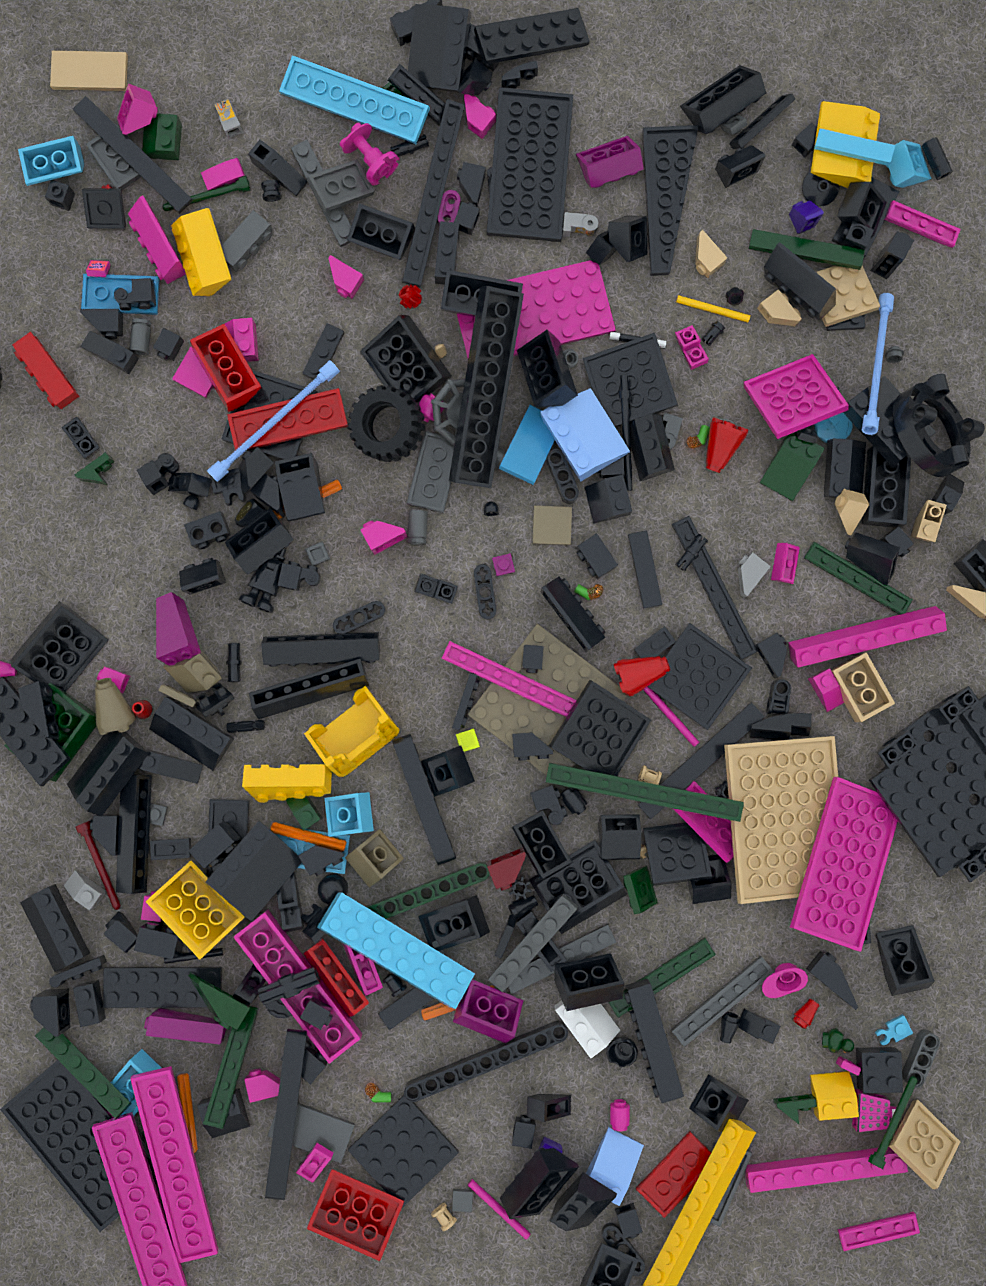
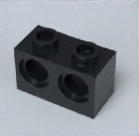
(207, 525)

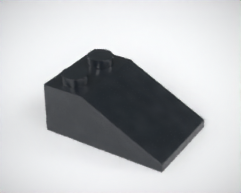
(455, 923)
(903, 961)
(609, 1268)

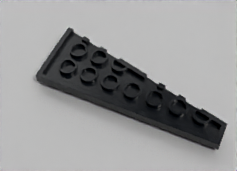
(667, 168)

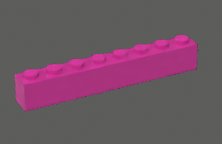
(867, 636)
(820, 1170)

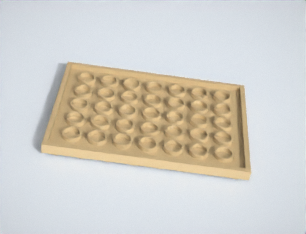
(784, 802)

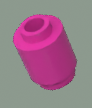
(619, 1115)

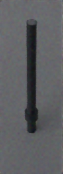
(624, 395)

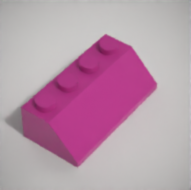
(155, 240)

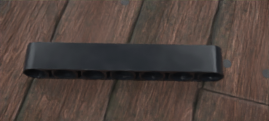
(424, 799)

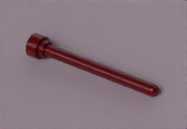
(85, 831)

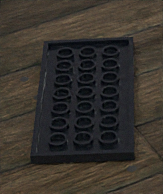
(530, 164)
(57, 1123)

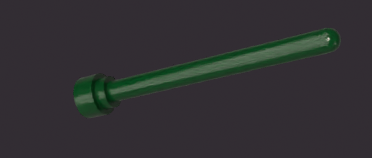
(241, 185)
(878, 1157)

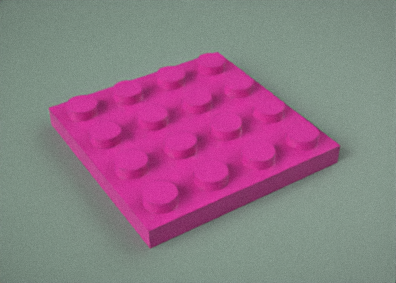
(795, 396)

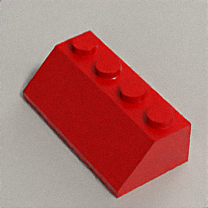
(225, 367)

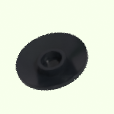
(813, 192)

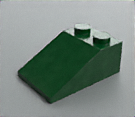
(791, 466)
(222, 1005)

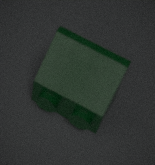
(163, 137)

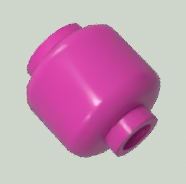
(426, 407)

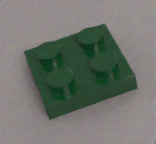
(640, 890)

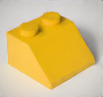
(834, 1096)

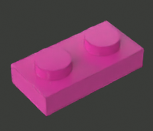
(314, 1162)

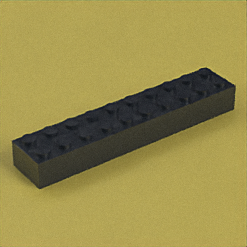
(486, 386)

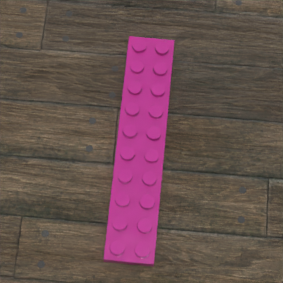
(174, 1164)
(138, 1202)

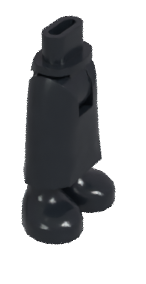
(265, 580)

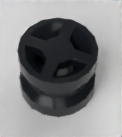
(271, 190)

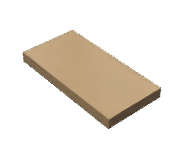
(89, 70)

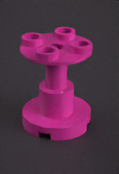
(378, 163)

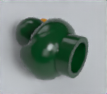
(834, 1041)

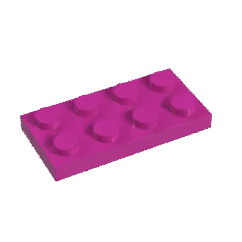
(711, 829)

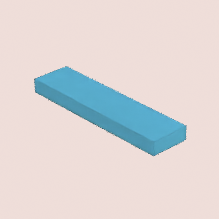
(854, 147)

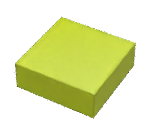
(468, 740)

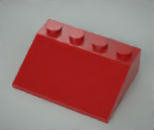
(355, 1214)

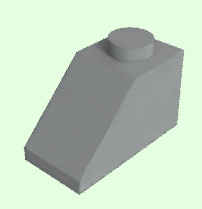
(750, 572)
(84, 890)

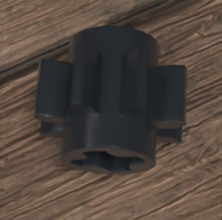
(525, 889)

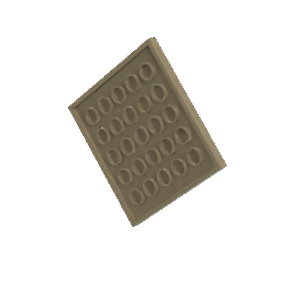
(509, 713)

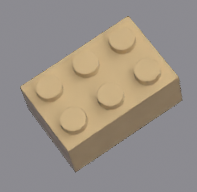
(862, 688)

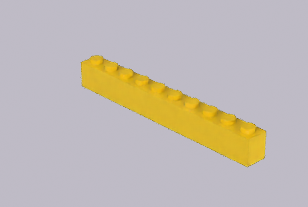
(701, 1204)

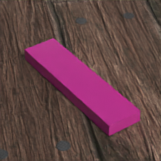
(922, 224)
(878, 1231)

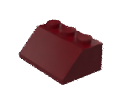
(506, 868)

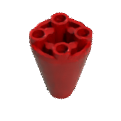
(723, 443)
(640, 673)

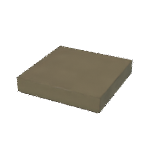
(552, 525)

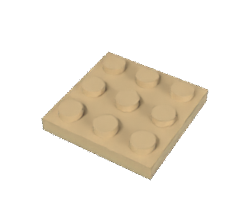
(853, 294)
(924, 1144)

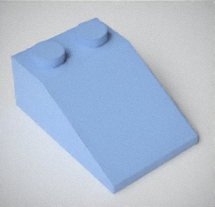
(615, 1162)

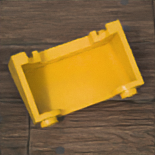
(353, 734)

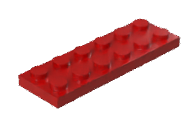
(311, 416)

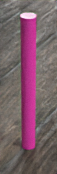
(671, 716)
(498, 1209)

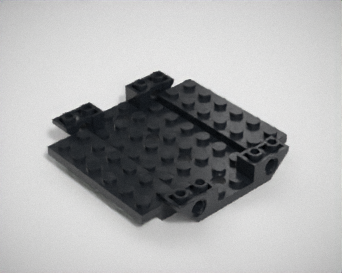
(928, 798)

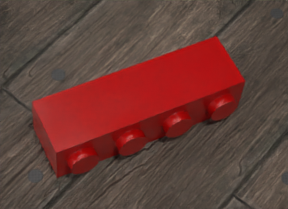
(45, 370)
(336, 978)

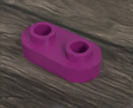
(447, 209)

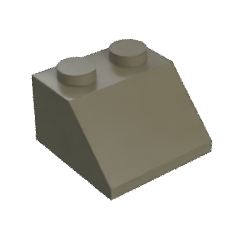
(195, 673)
(374, 858)

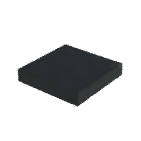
(104, 208)

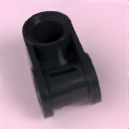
(779, 699)

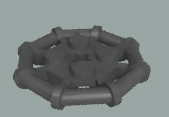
(452, 408)

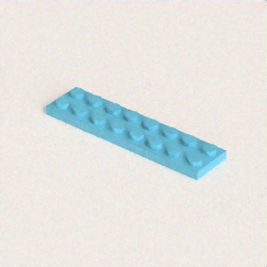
(354, 99)

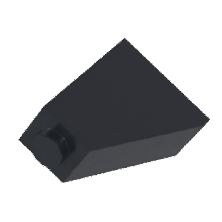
(873, 556)

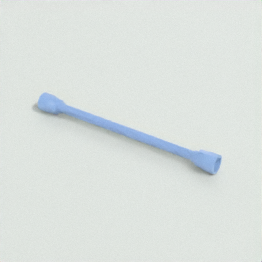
(327, 372)
(871, 421)

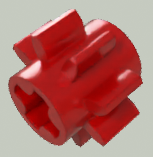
(410, 296)

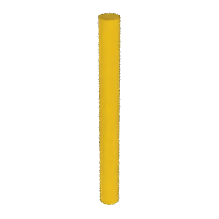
(712, 308)

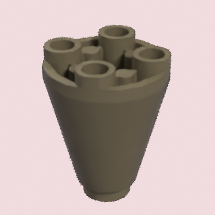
(111, 708)

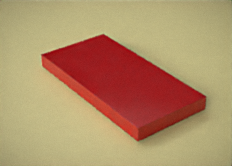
(675, 1174)

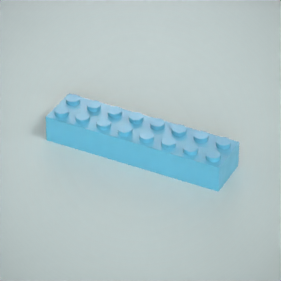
(396, 950)

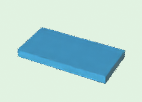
(99, 292)
(528, 447)

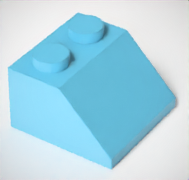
(908, 165)
(349, 814)

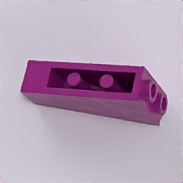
(174, 630)
(184, 1026)

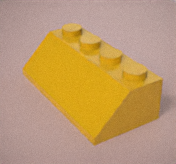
(201, 252)

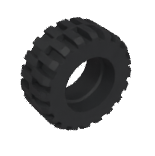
(364, 416)

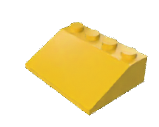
(849, 120)
(194, 910)

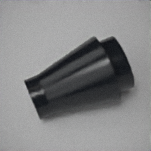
(521, 907)
(729, 1026)

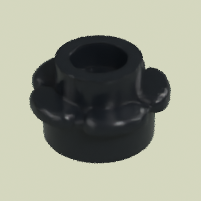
(737, 299)

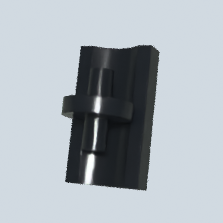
(214, 703)

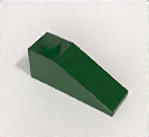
(304, 811)

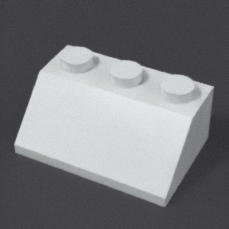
(590, 1026)

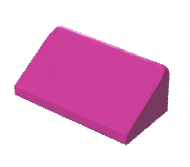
(785, 563)

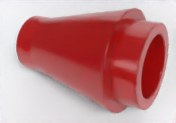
(145, 711)
(805, 1015)

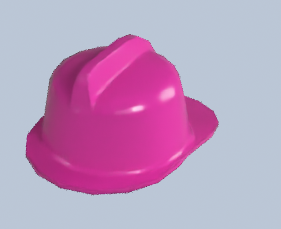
(784, 980)

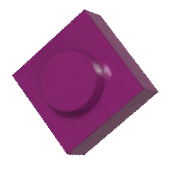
(503, 564)

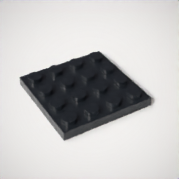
(647, 378)
(272, 391)
(700, 676)
(600, 731)
(403, 1150)

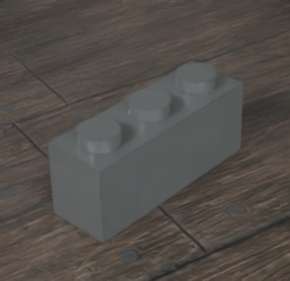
(246, 241)

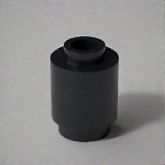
(574, 800)

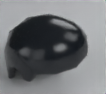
(330, 886)
(628, 1054)

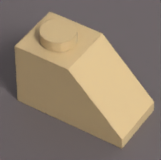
(708, 255)
(851, 508)

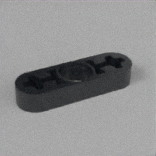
(478, 579)
(348, 628)
(618, 1233)

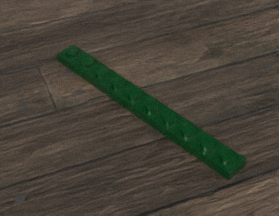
(645, 792)

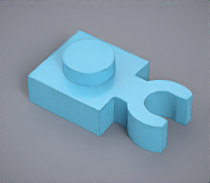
(896, 1028)

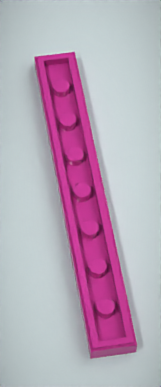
(508, 679)

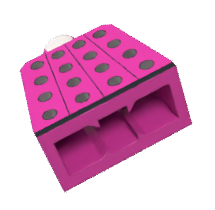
(873, 1112)

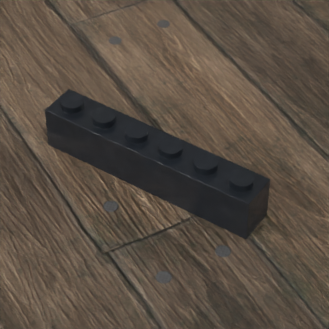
(320, 648)
(308, 689)
(134, 835)
(654, 1041)

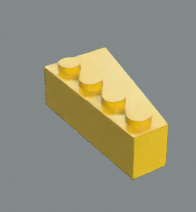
(287, 782)

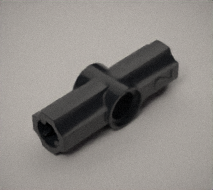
(289, 985)

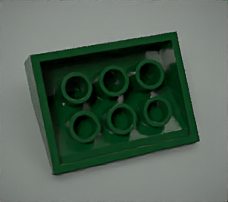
(74, 724)

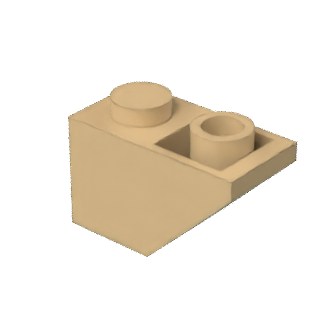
(778, 310)
(928, 521)

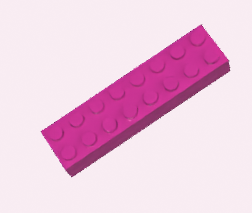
(277, 956)

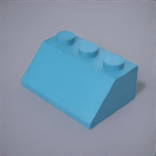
(51, 160)

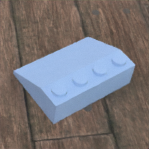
(585, 434)

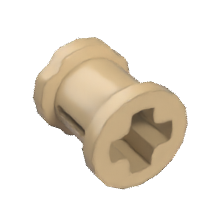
(649, 775)
(444, 1217)

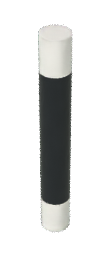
(626, 338)

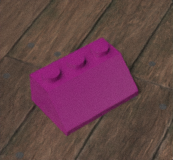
(610, 161)
(489, 1011)

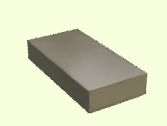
(178, 695)

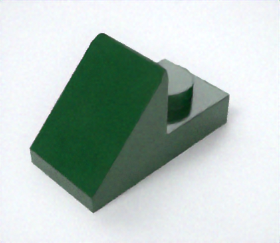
(92, 471)
(791, 1104)

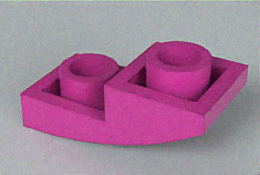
(222, 173)
(691, 347)

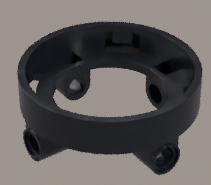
(912, 416)

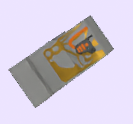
(228, 118)
(579, 223)

